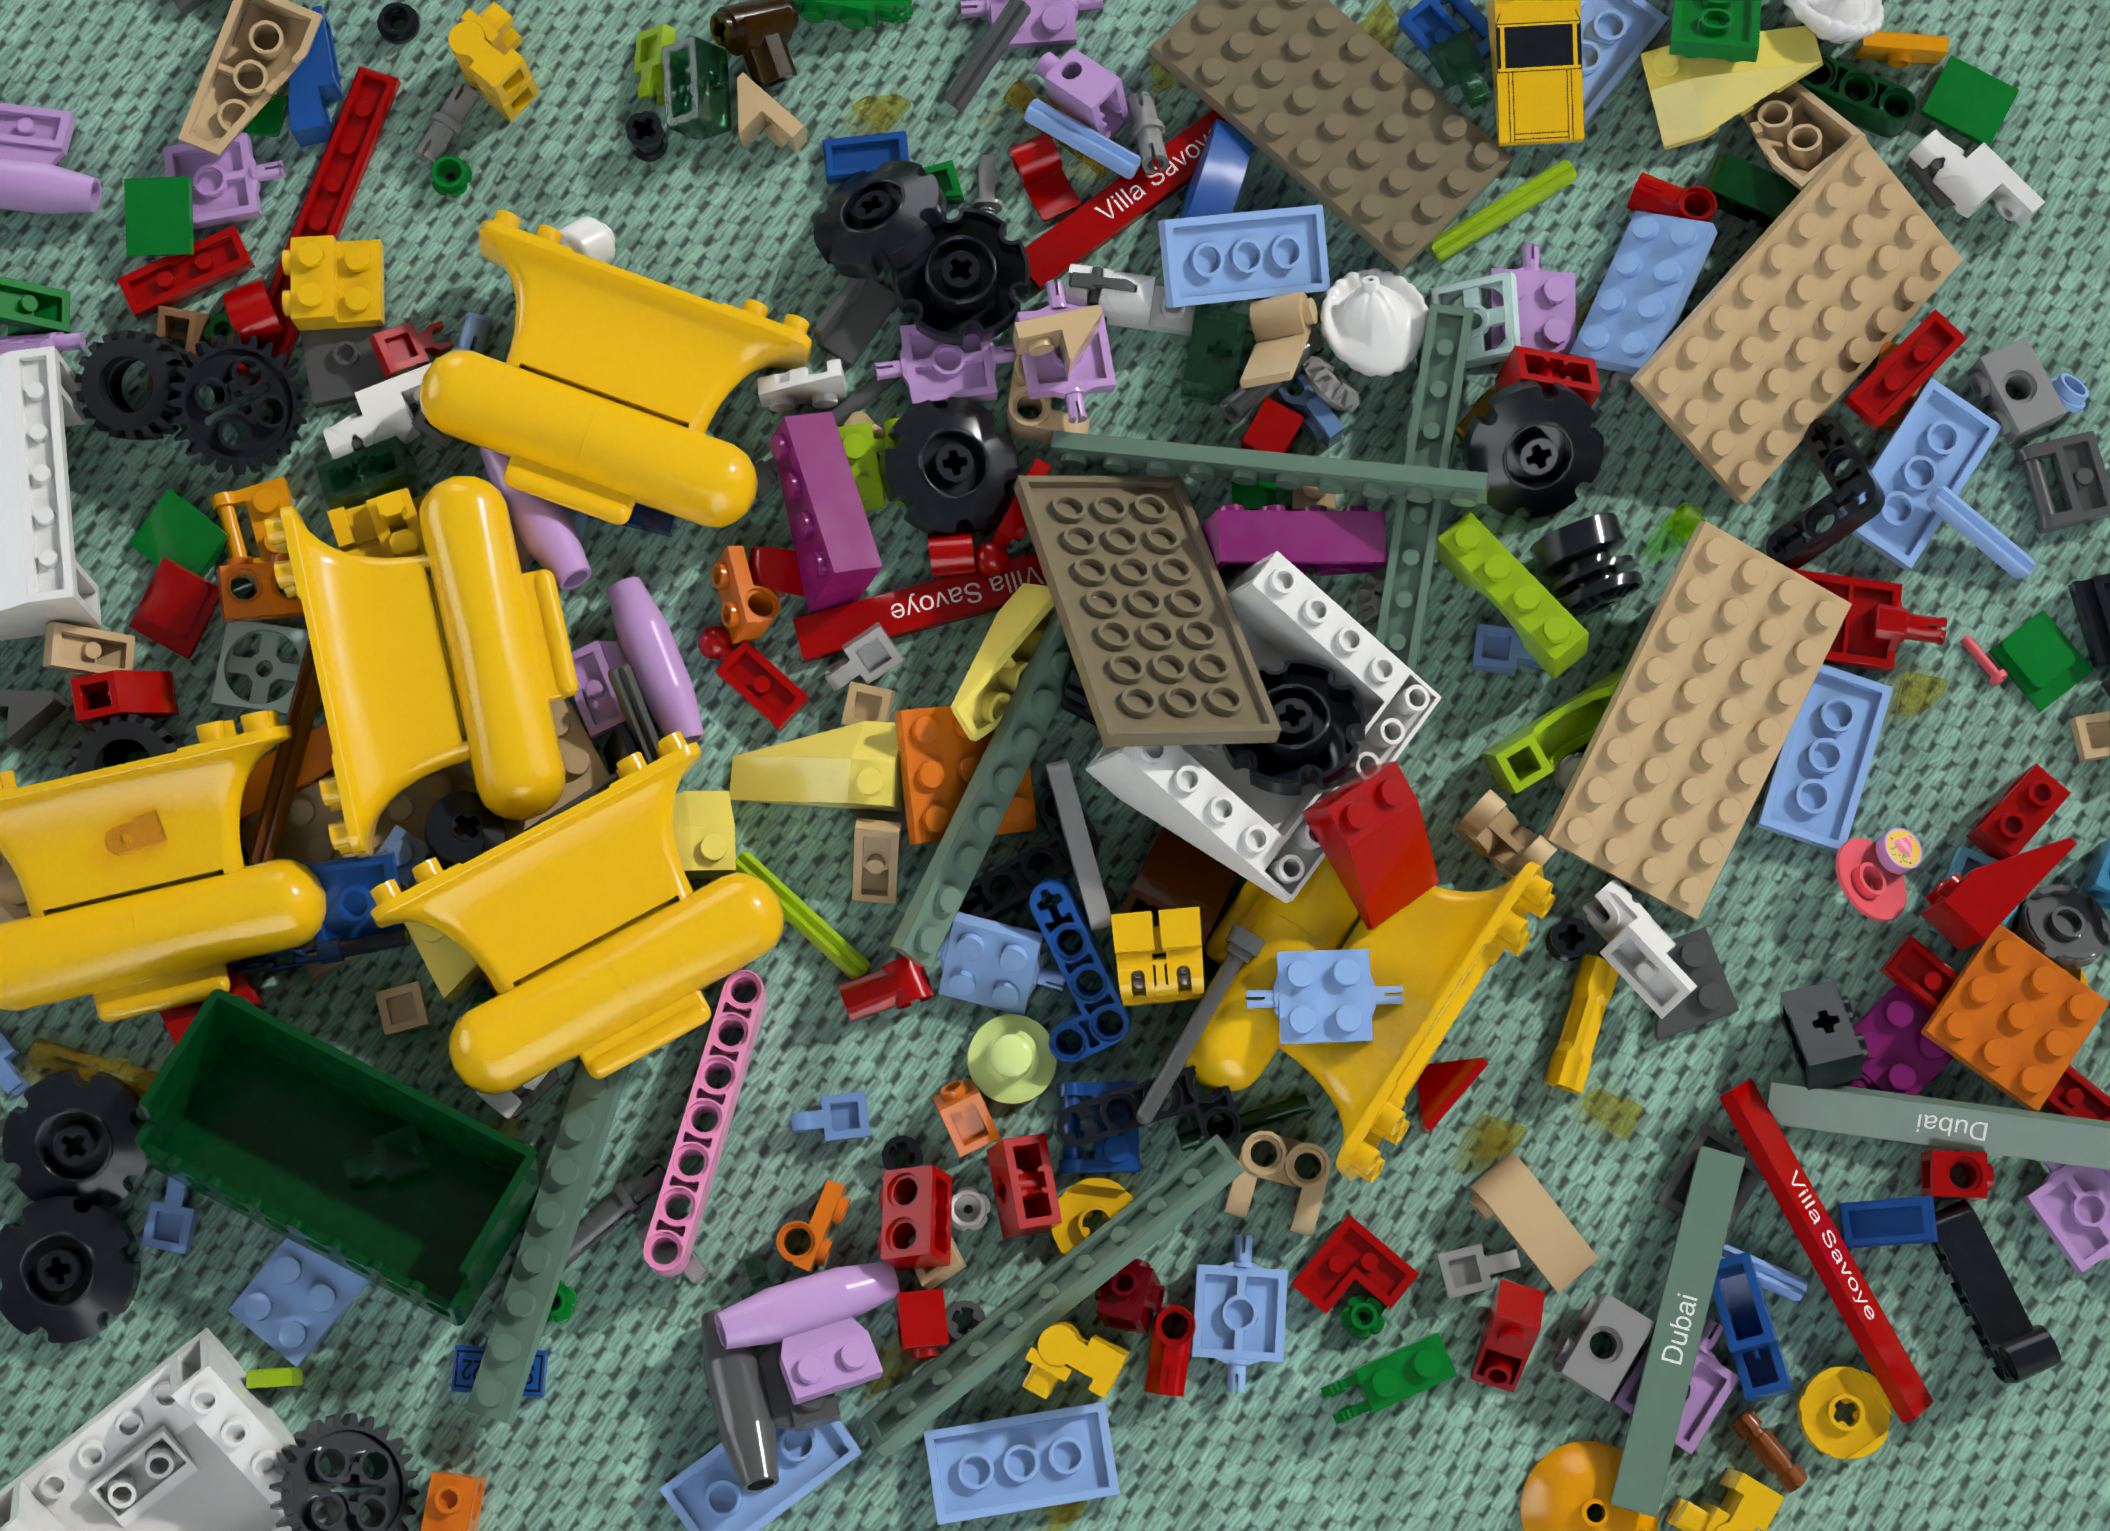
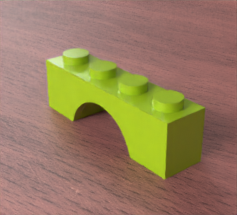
(1538, 618)
(1544, 742)

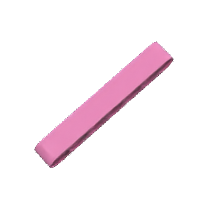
(711, 1143)

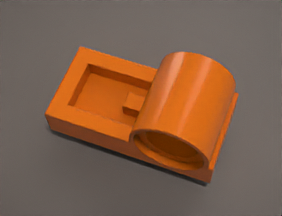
(745, 607)
(829, 1209)

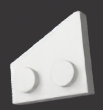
(796, 386)

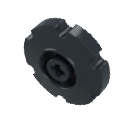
(880, 219)
(959, 307)
(1563, 442)
(934, 494)
(1316, 733)
(44, 1135)
(74, 1302)

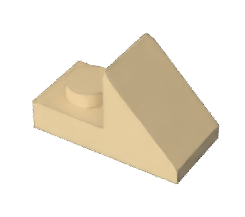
(759, 111)
(1068, 330)
(86, 650)
(876, 861)

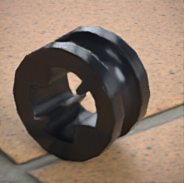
(913, 1148)

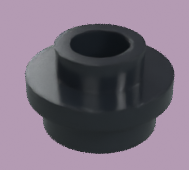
(392, 13)

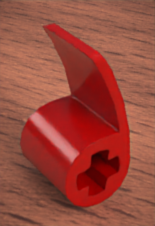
(1042, 176)
(252, 310)
(951, 554)
(775, 570)

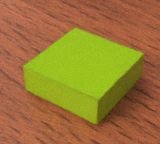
(274, 1377)

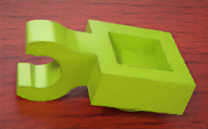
(650, 61)

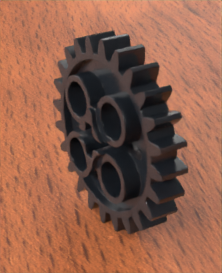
(217, 369)
(346, 1446)

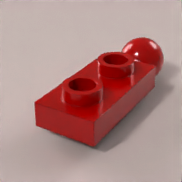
(992, 557)
(753, 677)

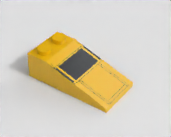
(1536, 71)

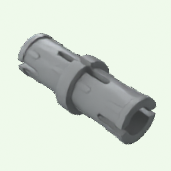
(447, 123)
(1148, 132)

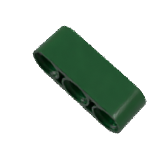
(1873, 92)
(1748, 190)

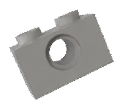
(2018, 368)
(1626, 1332)

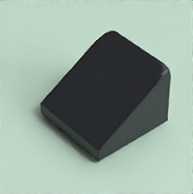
(618, 746)

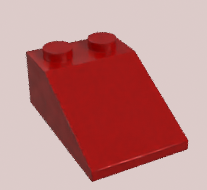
(1375, 841)
(1975, 904)

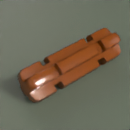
(1769, 1451)

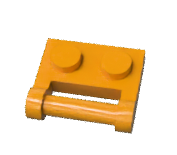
(262, 503)

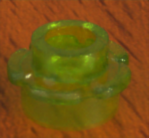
(1684, 521)

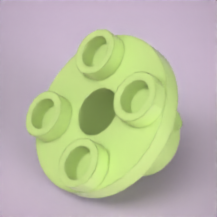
(1011, 1059)

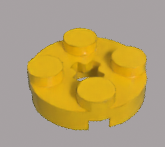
(1080, 1202)
(1870, 1416)

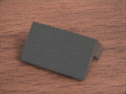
(854, 319)

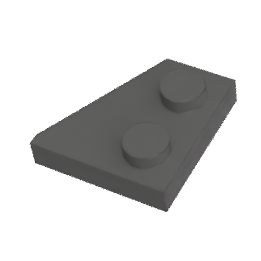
(1712, 996)

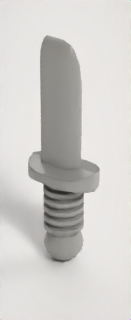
(986, 187)

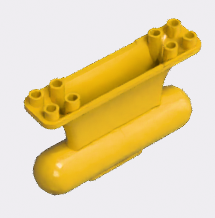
(610, 384)
(433, 660)
(155, 922)
(588, 931)
(1430, 947)

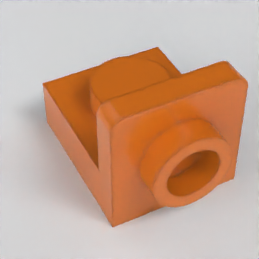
(965, 1116)

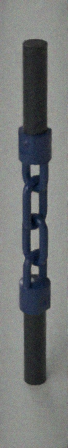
(327, 951)

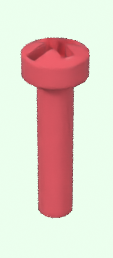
(1995, 675)

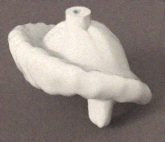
(1836, 19)
(1374, 321)

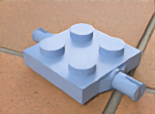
(993, 964)
(1324, 996)
(1239, 1313)

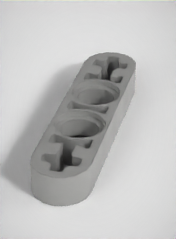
(1079, 844)

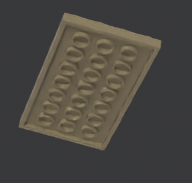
(1336, 116)
(1145, 612)

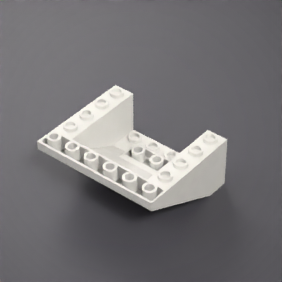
(36, 529)
(1216, 807)
(164, 1456)

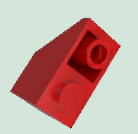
(123, 693)
(1508, 1335)

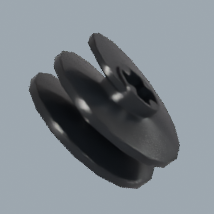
(467, 812)

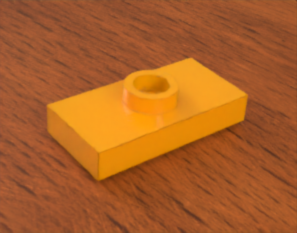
(1902, 49)

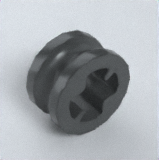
(978, 1314)

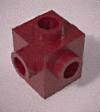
(1130, 1298)

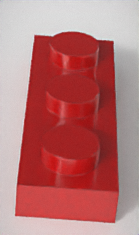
(184, 276)
(1905, 370)

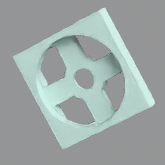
(1506, 315)
(268, 651)

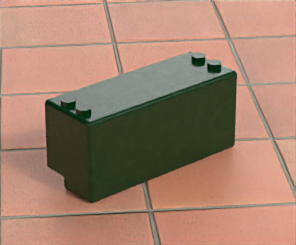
(273, 1115)

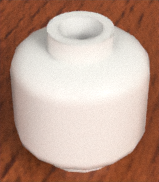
(590, 238)

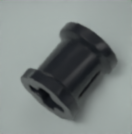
(648, 148)
(1557, 947)

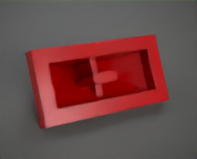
(1442, 1086)

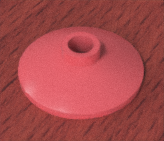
(1867, 883)

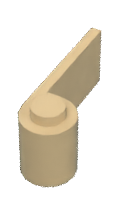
(1281, 333)
(1533, 1220)

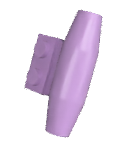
(29, 151)
(540, 529)
(655, 661)
(817, 1328)

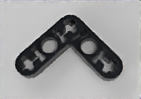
(1844, 492)

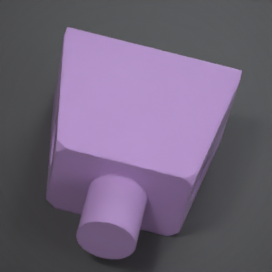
(1085, 91)

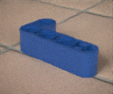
(1071, 964)

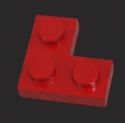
(1349, 1256)

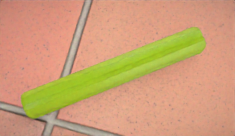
(1502, 211)
(807, 921)

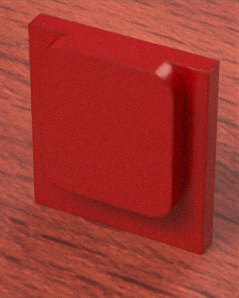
(176, 608)

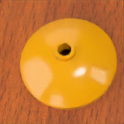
(1568, 1483)

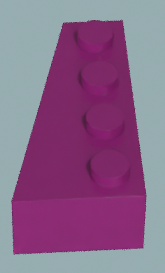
(824, 511)
(1309, 538)

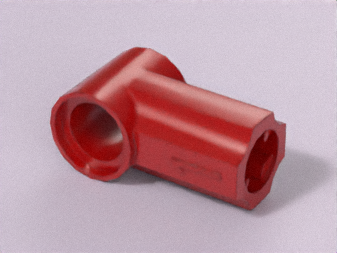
(1665, 198)
(885, 989)
(1169, 1355)

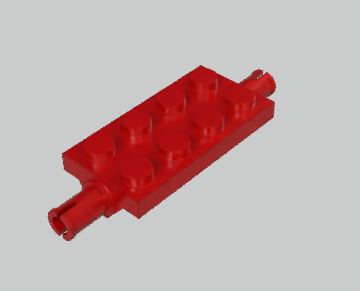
(1874, 622)

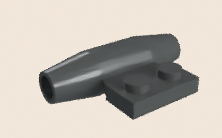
(750, 1402)

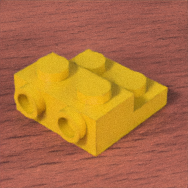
(334, 283)

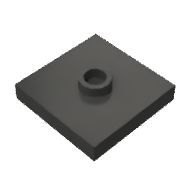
(340, 363)

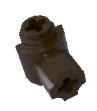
(761, 35)

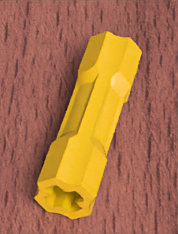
(1574, 1050)

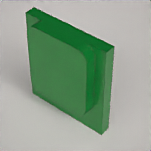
(1969, 101)
(159, 216)
(180, 534)
(2041, 661)

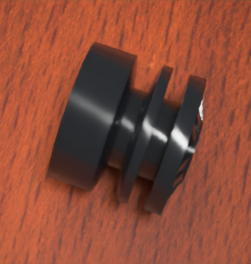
(1583, 557)

